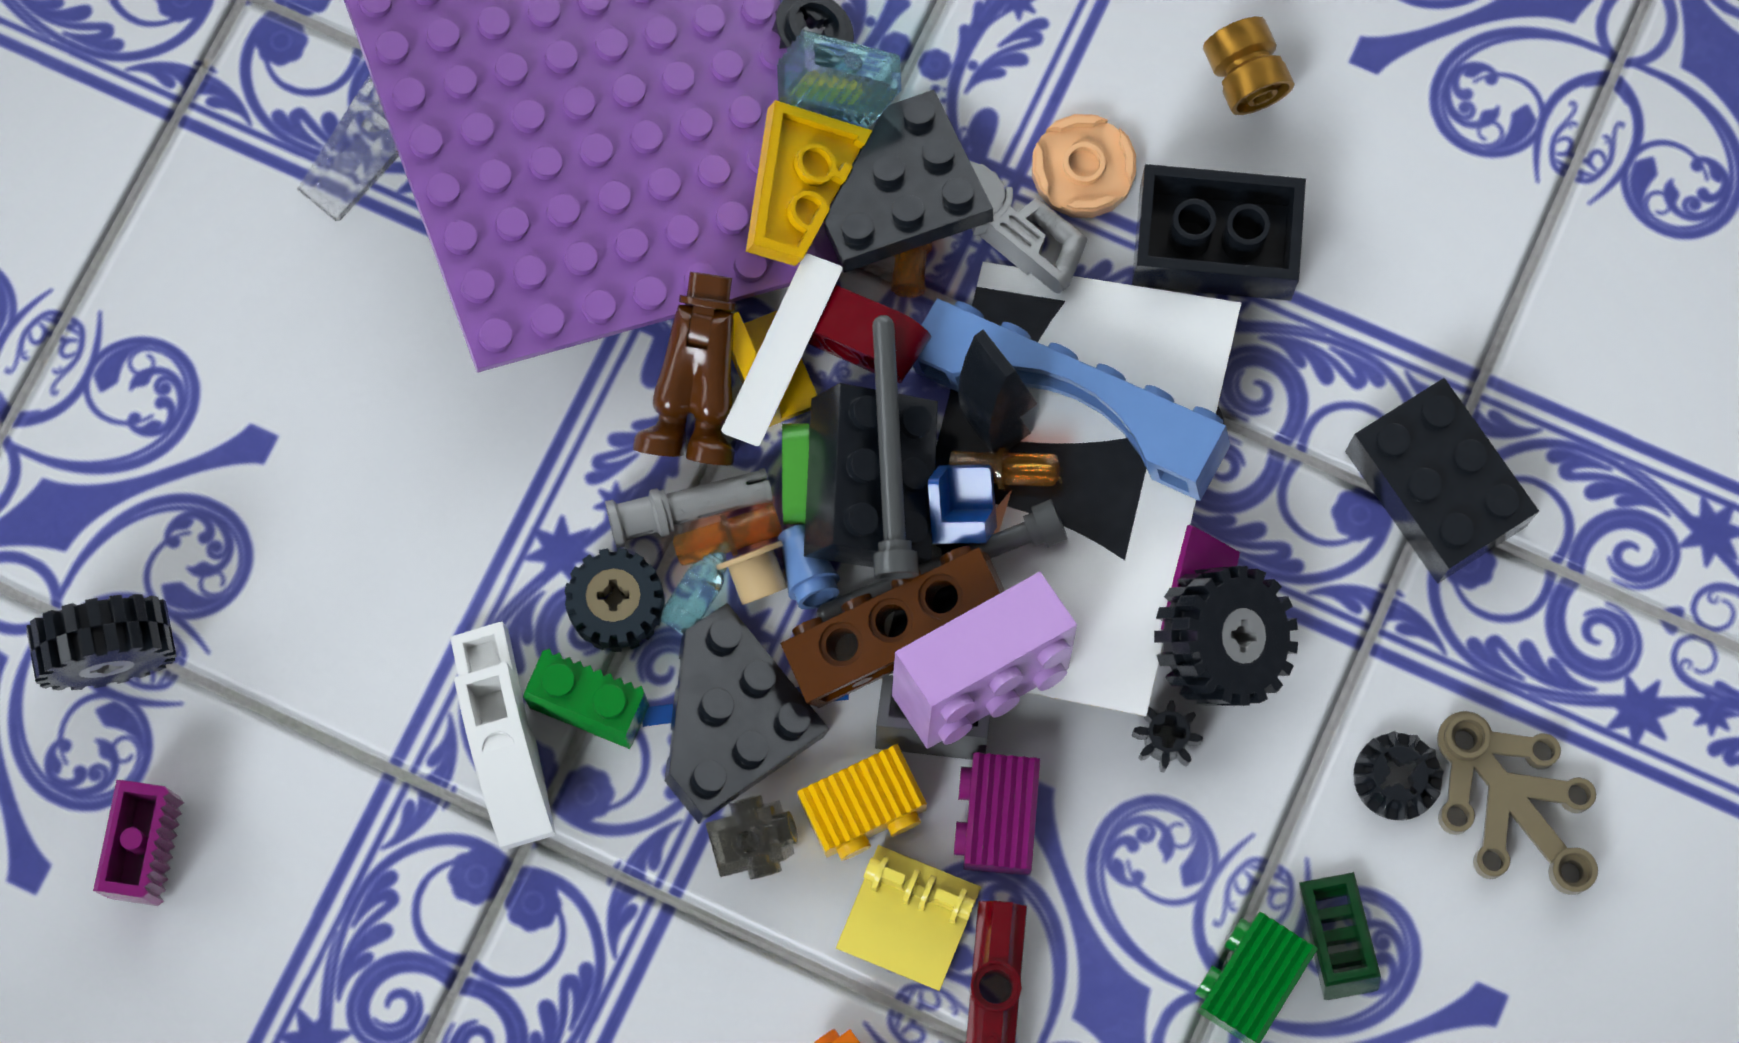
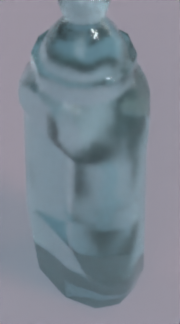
(696, 591)

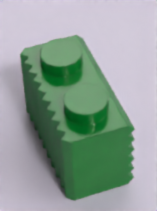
(586, 698)
(1255, 978)

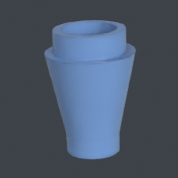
(808, 579)

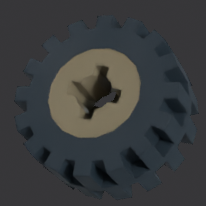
(614, 620)

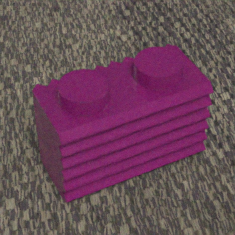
(1000, 813)
(138, 843)

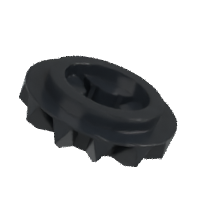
(796, 14)
(1396, 801)

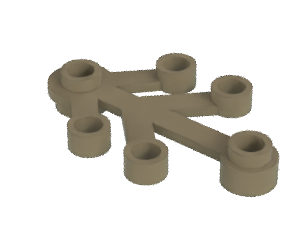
(1511, 795)

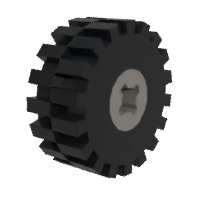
(101, 642)
(1204, 653)

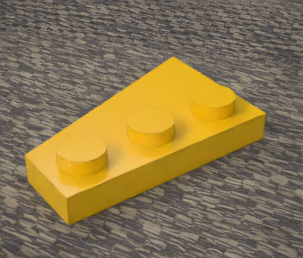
(797, 178)

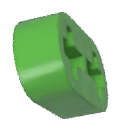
(795, 471)

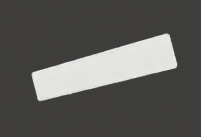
(781, 350)

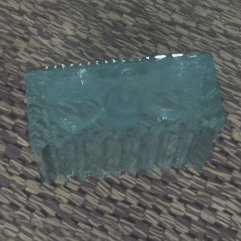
(838, 77)

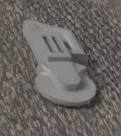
(1022, 242)

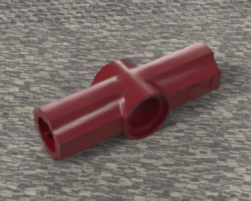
(999, 952)

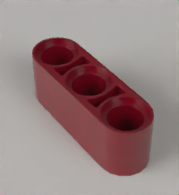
(848, 332)

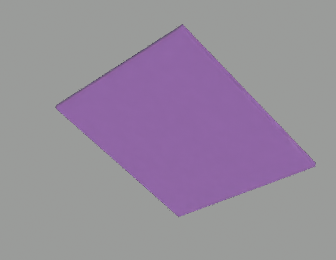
(578, 156)

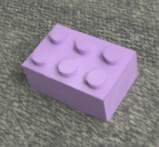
(984, 661)

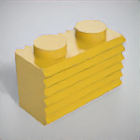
(863, 802)

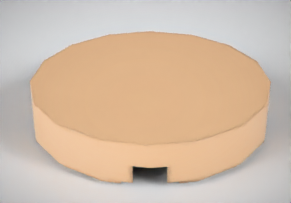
(1083, 166)

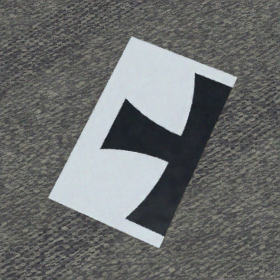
(1116, 518)

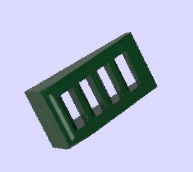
(1347, 982)

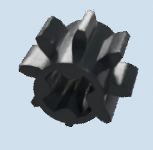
(1180, 729)

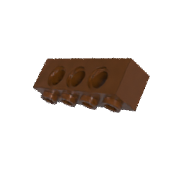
(814, 641)

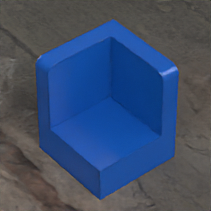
(962, 504)

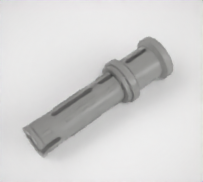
(663, 511)

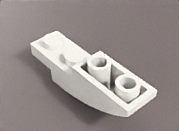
(500, 736)

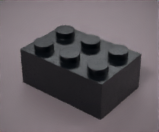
(1219, 232)
(844, 475)
(1441, 480)

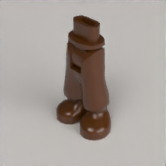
(695, 376)

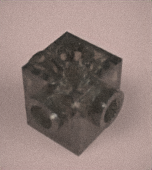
(734, 843)

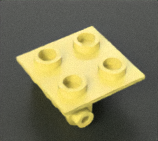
(908, 917)

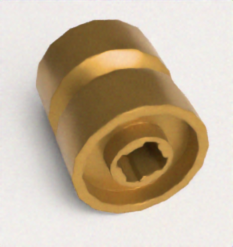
(1245, 59)

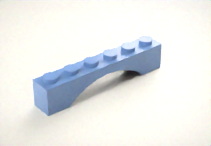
(1175, 443)

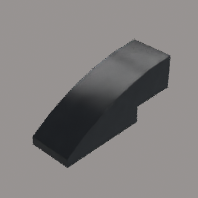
(993, 395)

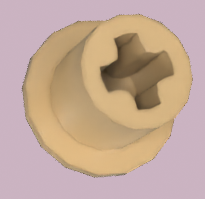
(756, 573)

